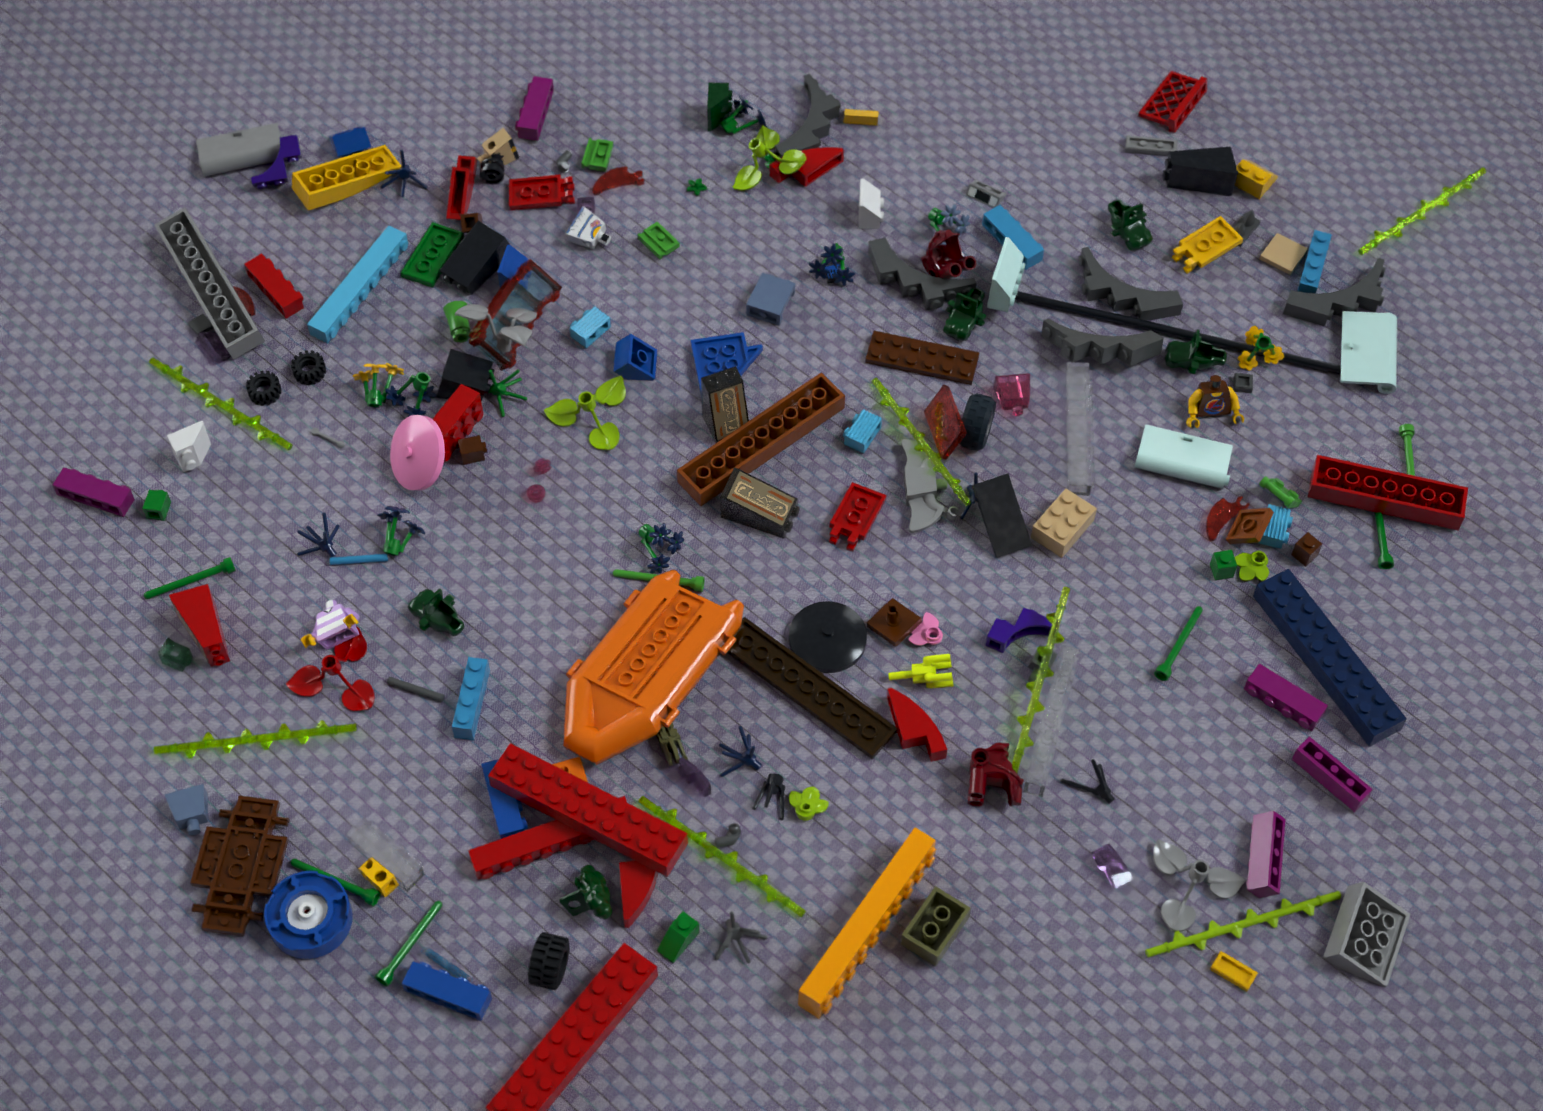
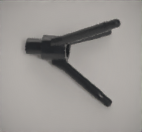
(1102, 790)

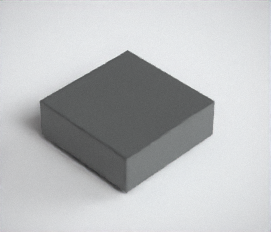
(200, 324)
(1243, 383)

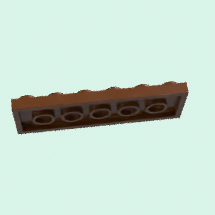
(922, 357)

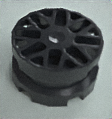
(492, 172)

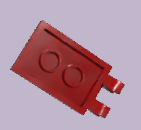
(540, 192)
(856, 514)

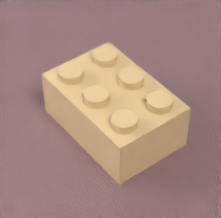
(1063, 523)

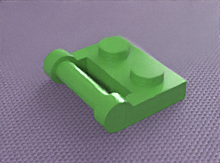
(1277, 487)

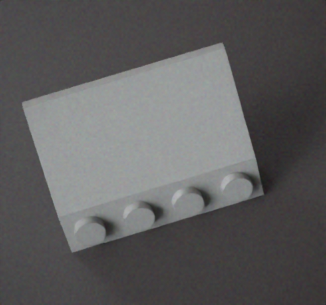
(1367, 934)

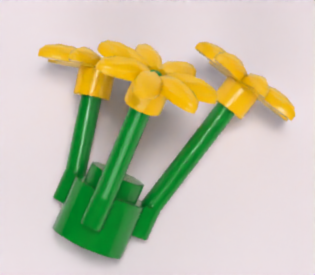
(375, 398)

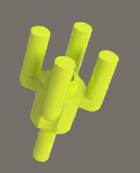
(926, 672)

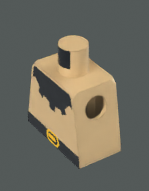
(499, 147)

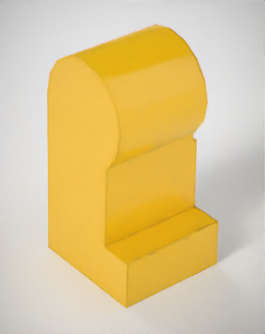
(378, 876)

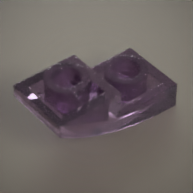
(693, 774)
(1114, 867)

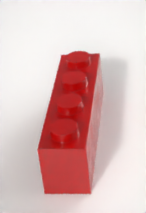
(274, 286)

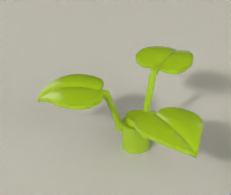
(761, 145)
(564, 412)

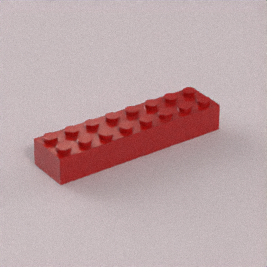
(1388, 492)

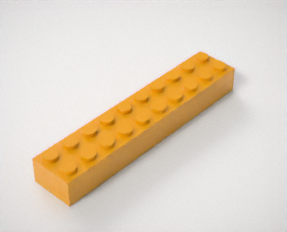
(866, 923)

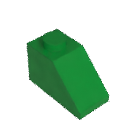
(678, 937)

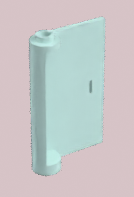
(1373, 349)
(1184, 456)

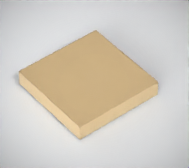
(1283, 253)

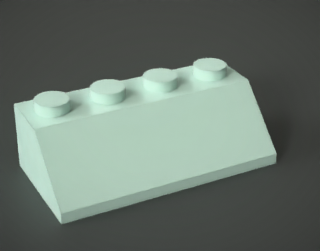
(1006, 277)

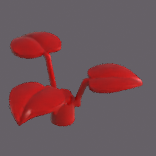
(308, 679)

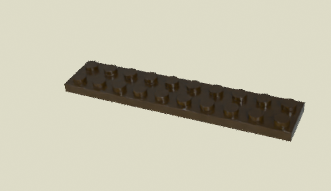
(811, 689)

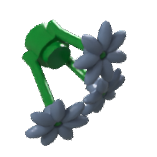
(940, 217)

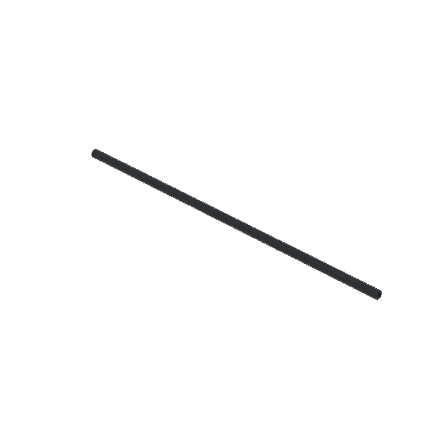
(1169, 330)

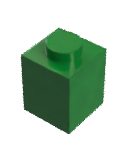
(156, 505)
(1223, 565)

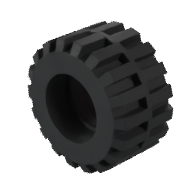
(548, 961)

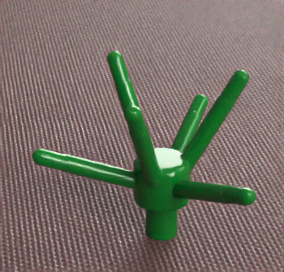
(500, 388)

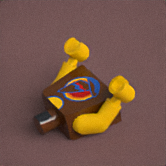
(1213, 399)

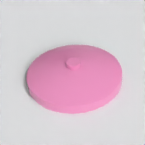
(417, 452)

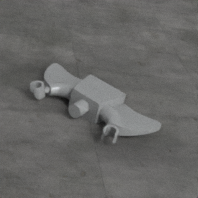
(922, 489)

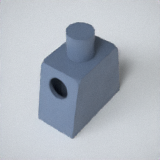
(189, 808)

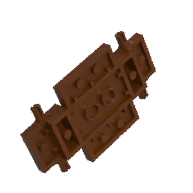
(239, 864)

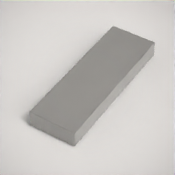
(1150, 145)

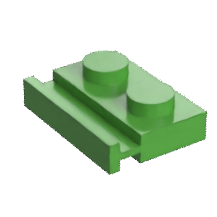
(597, 154)
(658, 240)

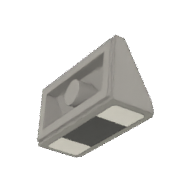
(985, 193)

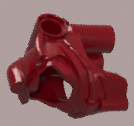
(948, 255)
(994, 769)

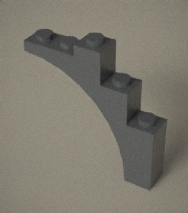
(817, 124)
(911, 281)
(1121, 296)
(1321, 307)
(1102, 348)

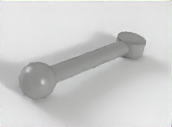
(315, 432)

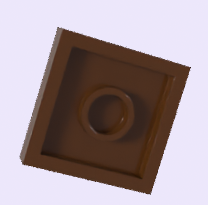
(894, 622)

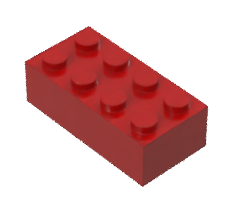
(458, 417)

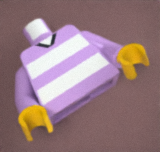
(333, 626)

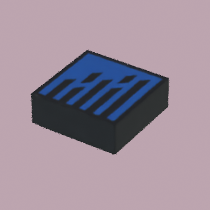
(833, 269)

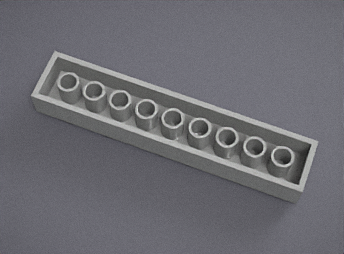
(209, 283)

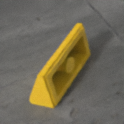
(862, 117)

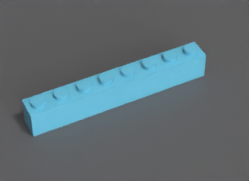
(358, 284)

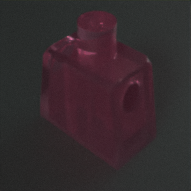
(1013, 392)

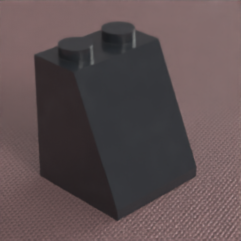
(465, 370)

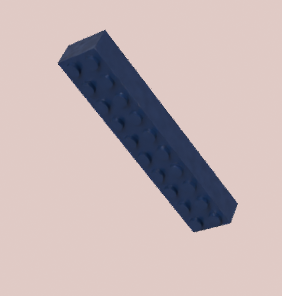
(1329, 657)

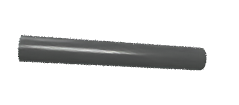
(415, 689)

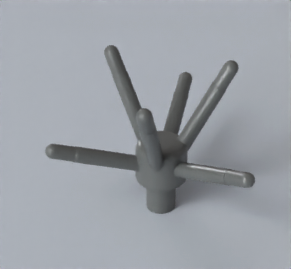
(735, 932)

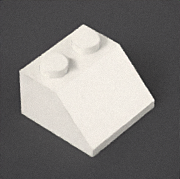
(869, 206)
(190, 445)

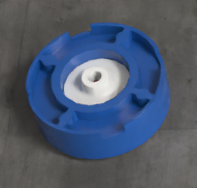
(308, 915)

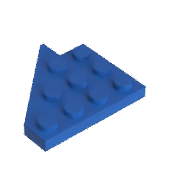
(722, 353)

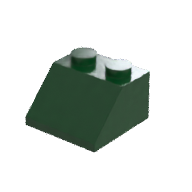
(718, 104)

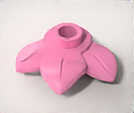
(929, 626)

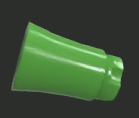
(458, 325)

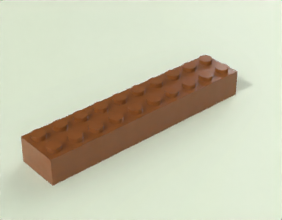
(761, 438)

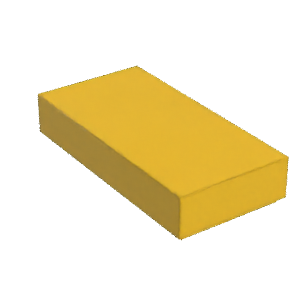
(1233, 971)

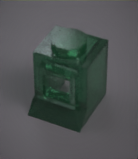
(175, 655)

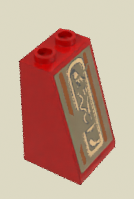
(201, 620)

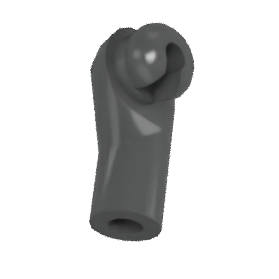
(562, 163)
(731, 837)

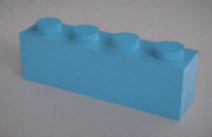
(1002, 225)
(1314, 262)
(471, 698)

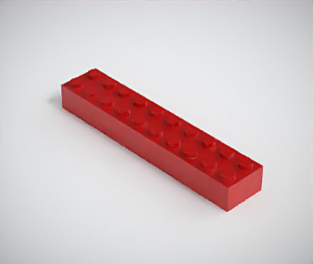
(588, 809)
(577, 1034)

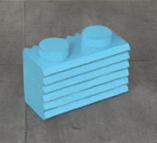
(590, 327)
(863, 431)
(1276, 532)

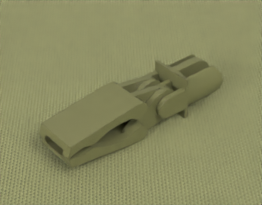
(670, 742)

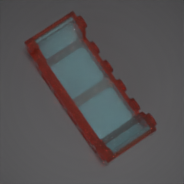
(526, 289)

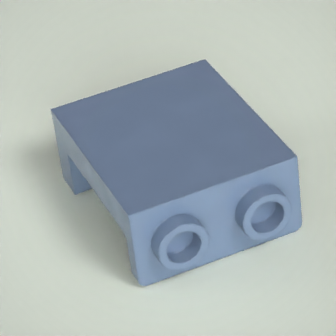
(770, 298)

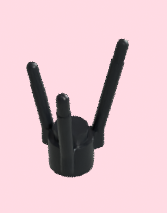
(773, 785)

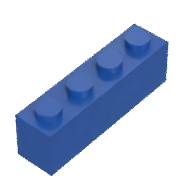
(505, 807)
(447, 990)

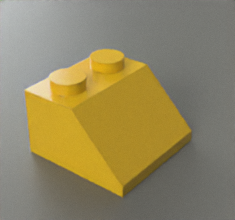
(1254, 178)

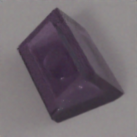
(212, 348)

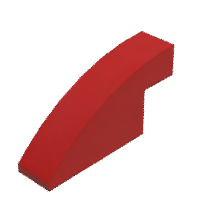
(817, 164)
(461, 186)
(915, 725)
(636, 888)

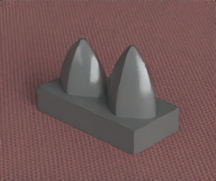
(1246, 225)

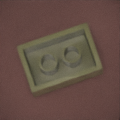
(935, 926)

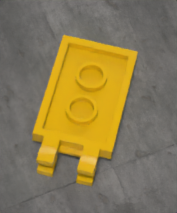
(1207, 244)

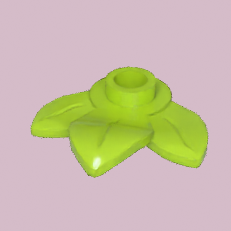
(1252, 568)
(807, 803)

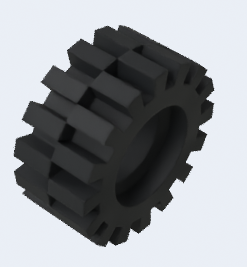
(308, 359)
(263, 396)

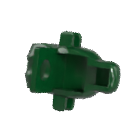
(1129, 224)
(965, 314)
(1194, 354)
(436, 612)
(590, 893)

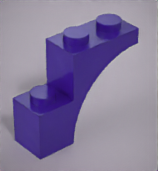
(277, 173)
(1004, 633)

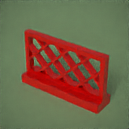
(1185, 104)

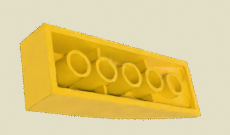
(343, 177)

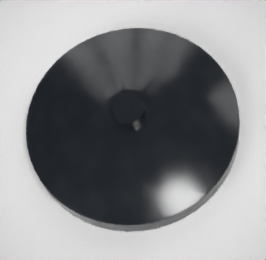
(828, 636)

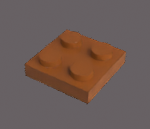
(1249, 526)

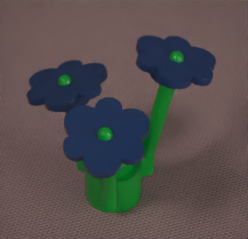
(741, 106)

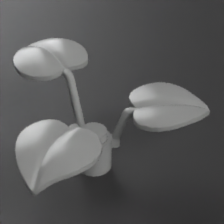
(515, 333)
(1222, 883)

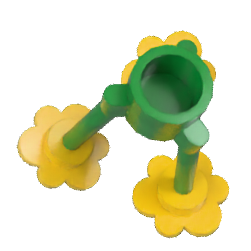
(1262, 344)

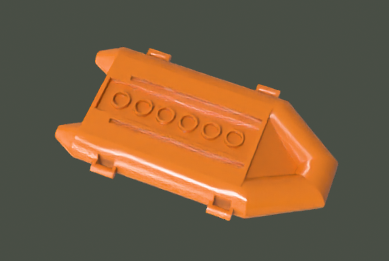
(645, 667)

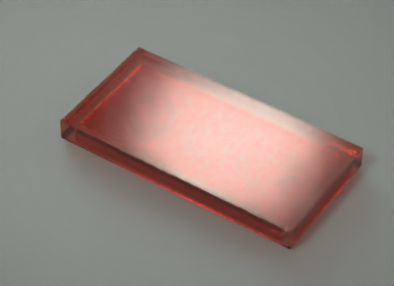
(945, 422)

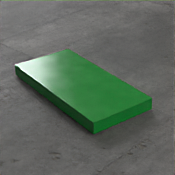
(431, 254)

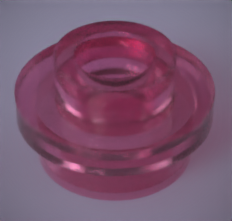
(542, 466)
(536, 497)

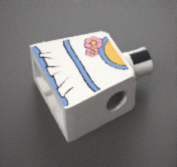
(587, 230)

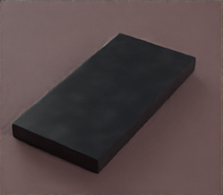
(1001, 515)

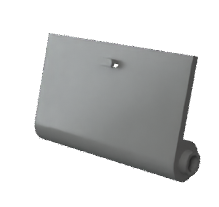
(239, 149)

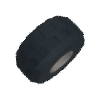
(977, 421)

